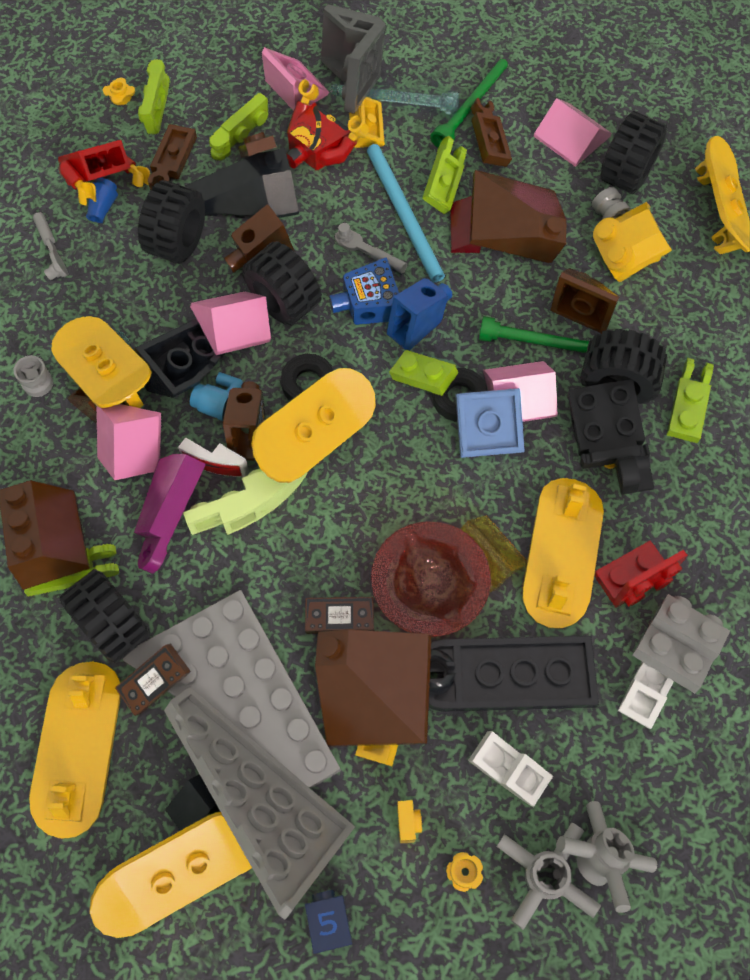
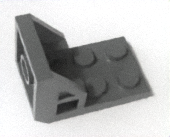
(353, 51)

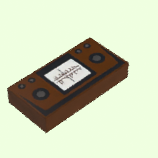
(339, 614)
(152, 679)

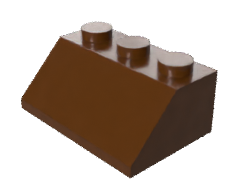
(42, 533)

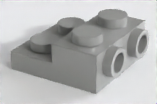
(682, 642)

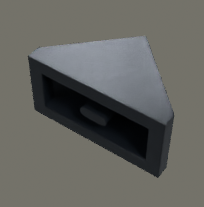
(191, 803)

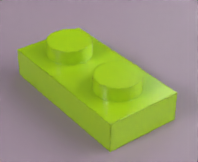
(423, 372)

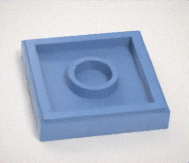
(490, 422)

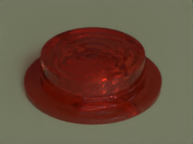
(430, 578)

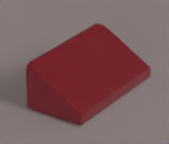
(460, 227)

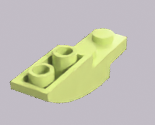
(242, 507)

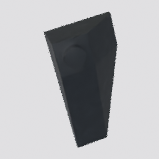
(250, 186)
(178, 359)

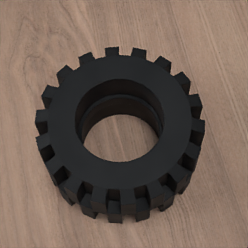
(633, 152)
(171, 221)
(285, 282)
(626, 356)
(104, 616)

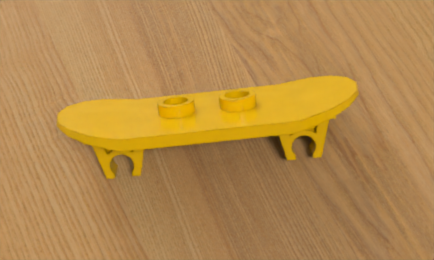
(723, 175)
(100, 362)
(313, 424)
(563, 553)
(75, 750)
(167, 877)

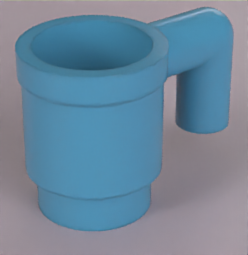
(212, 399)

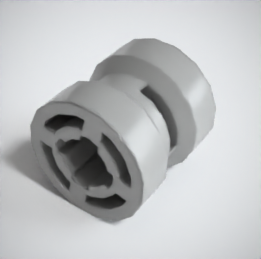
(609, 204)
(33, 376)

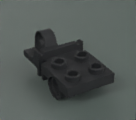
(611, 432)

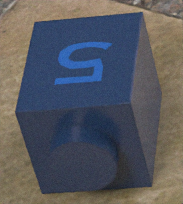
(328, 922)

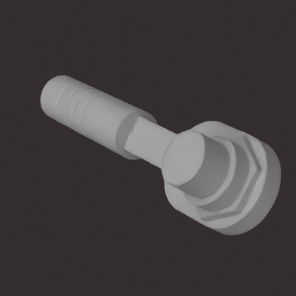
(353, 241)
(57, 267)

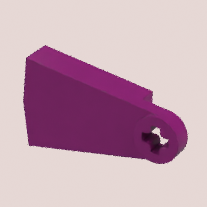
(164, 505)

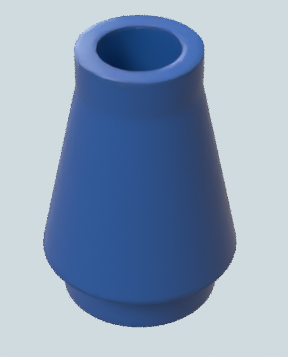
(105, 195)

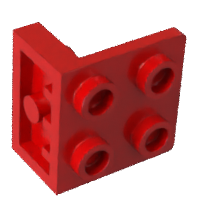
(636, 573)

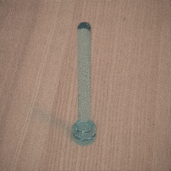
(447, 102)

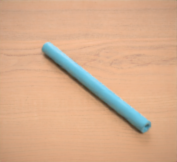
(405, 214)

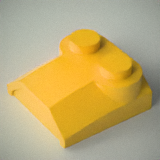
(630, 242)

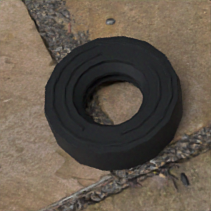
(299, 365)
(466, 378)

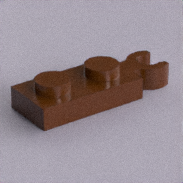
(490, 135)
(256, 144)
(172, 154)

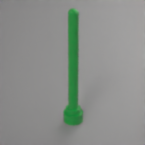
(448, 129)
(492, 330)

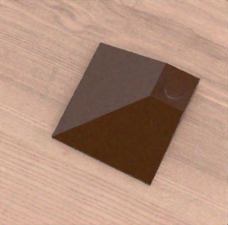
(516, 217)
(373, 686)

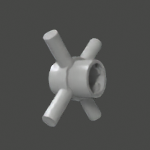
(606, 857)
(539, 889)

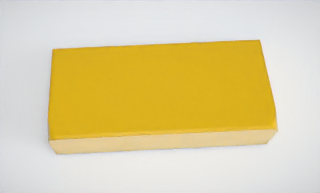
(371, 114)

